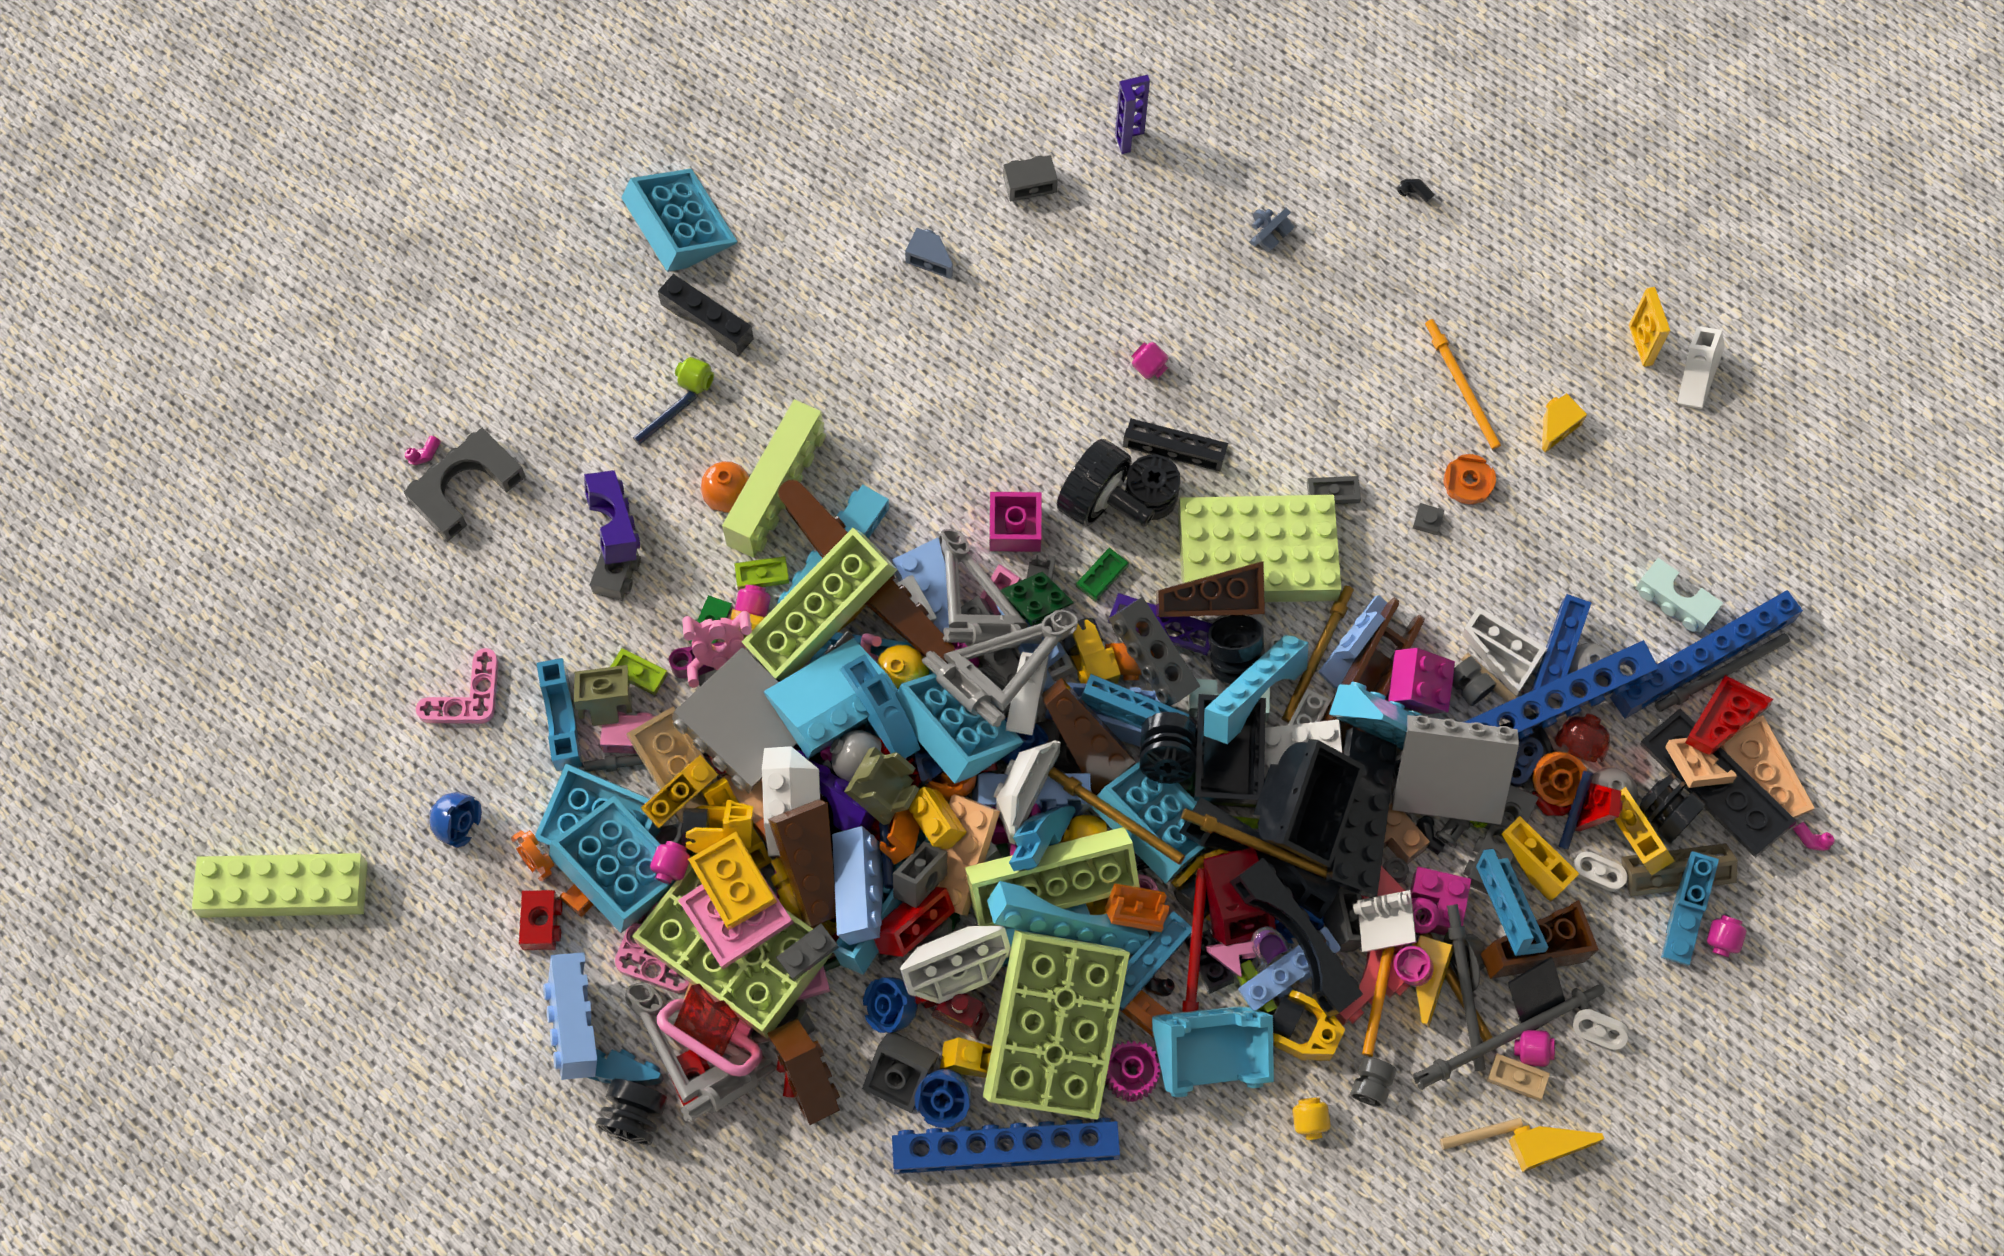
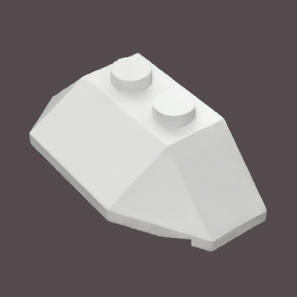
(787, 784)
(1024, 785)
(956, 963)

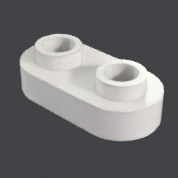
(1599, 870)
(1600, 1028)

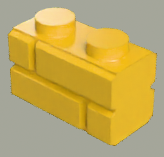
(936, 818)

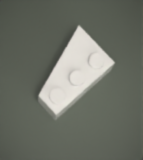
(1503, 649)

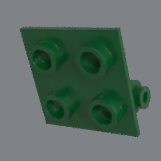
(1036, 597)

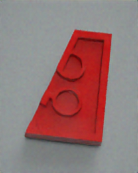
(1599, 807)

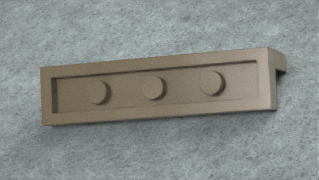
(1668, 879)

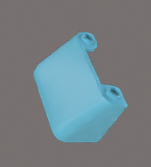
(1214, 1048)

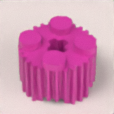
(1132, 1086)

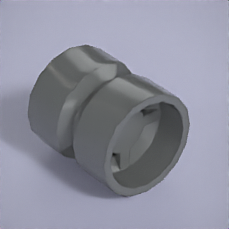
(1471, 681)
(1373, 1080)

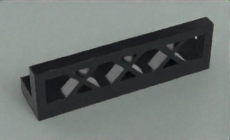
(1173, 448)

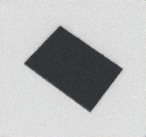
(1536, 990)

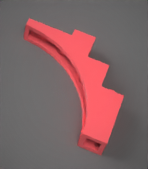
(1353, 1012)

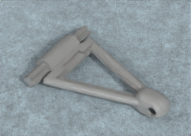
(974, 628)
(976, 690)
(714, 1087)

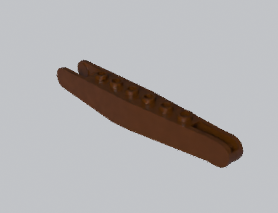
(890, 601)
(1374, 667)

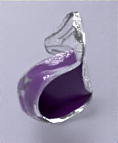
(1268, 944)

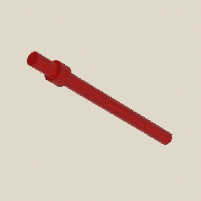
(1191, 1002)

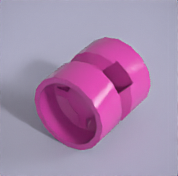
(1413, 966)

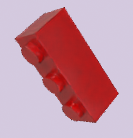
(910, 925)

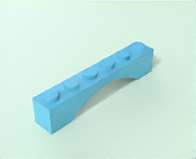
(1230, 710)
(1023, 910)

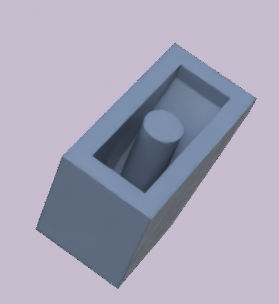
(929, 253)

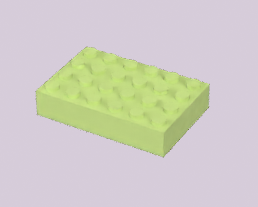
(1286, 532)
(751, 986)
(1056, 1024)

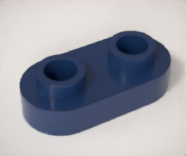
(1526, 764)

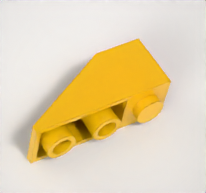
(679, 791)
(966, 1057)

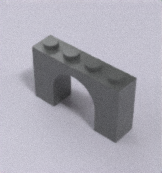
(477, 453)

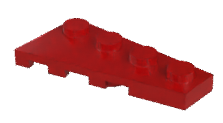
(1726, 714)

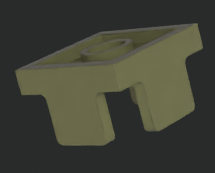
(601, 693)
(883, 785)

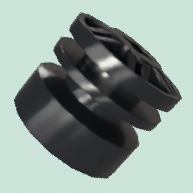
(1159, 496)
(1235, 646)
(1168, 747)
(1671, 807)
(629, 1117)

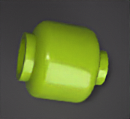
(694, 375)

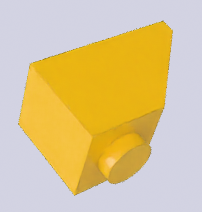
(1560, 420)

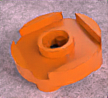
(1460, 489)
(531, 855)

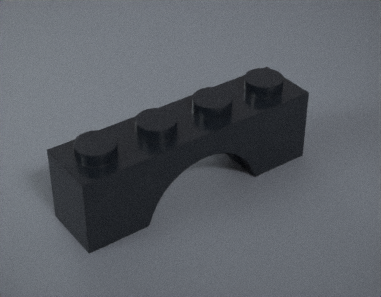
(724, 325)

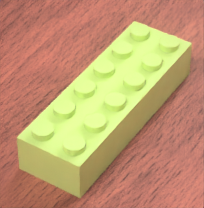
(782, 460)
(819, 605)
(1066, 875)
(279, 885)

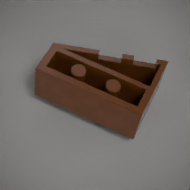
(805, 1071)

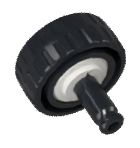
(1097, 483)

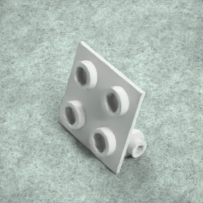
(1386, 921)

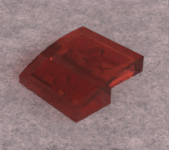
(707, 1020)

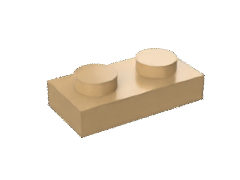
(1518, 1077)

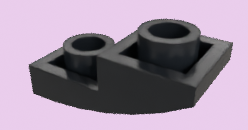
(1211, 971)

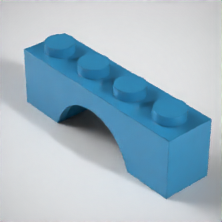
(560, 713)

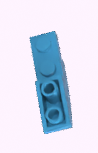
(882, 705)
(1037, 834)
(1689, 908)
(623, 1066)

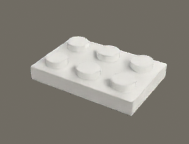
(1280, 738)

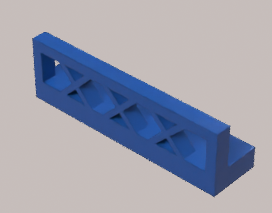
(1562, 640)

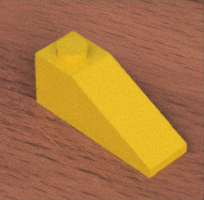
(1642, 835)
(1538, 859)
(1428, 994)
(1547, 1144)

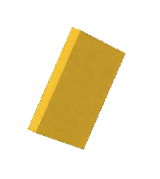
(1649, 327)
(732, 880)

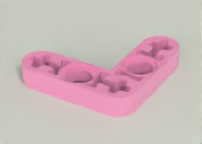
(468, 704)
(628, 949)

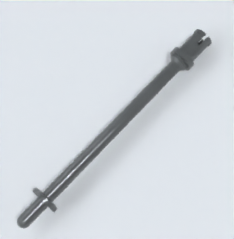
(1442, 1069)

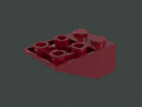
(1229, 915)

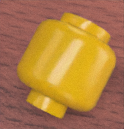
(1311, 1118)

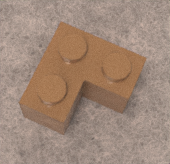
(1404, 836)

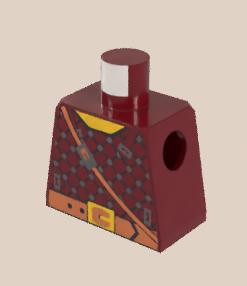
(962, 1013)

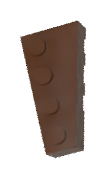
(1224, 593)
(1087, 736)
(807, 857)
(1567, 939)

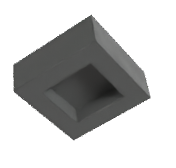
(1428, 519)

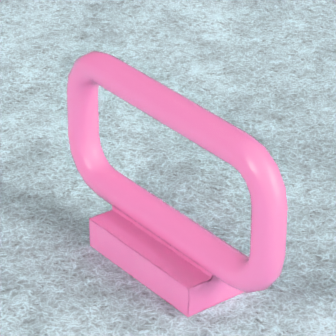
(740, 1037)

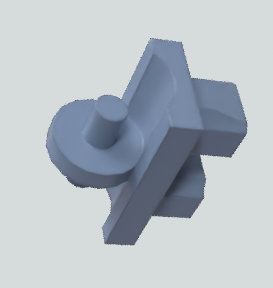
(1280, 223)

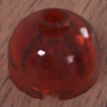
(1584, 737)

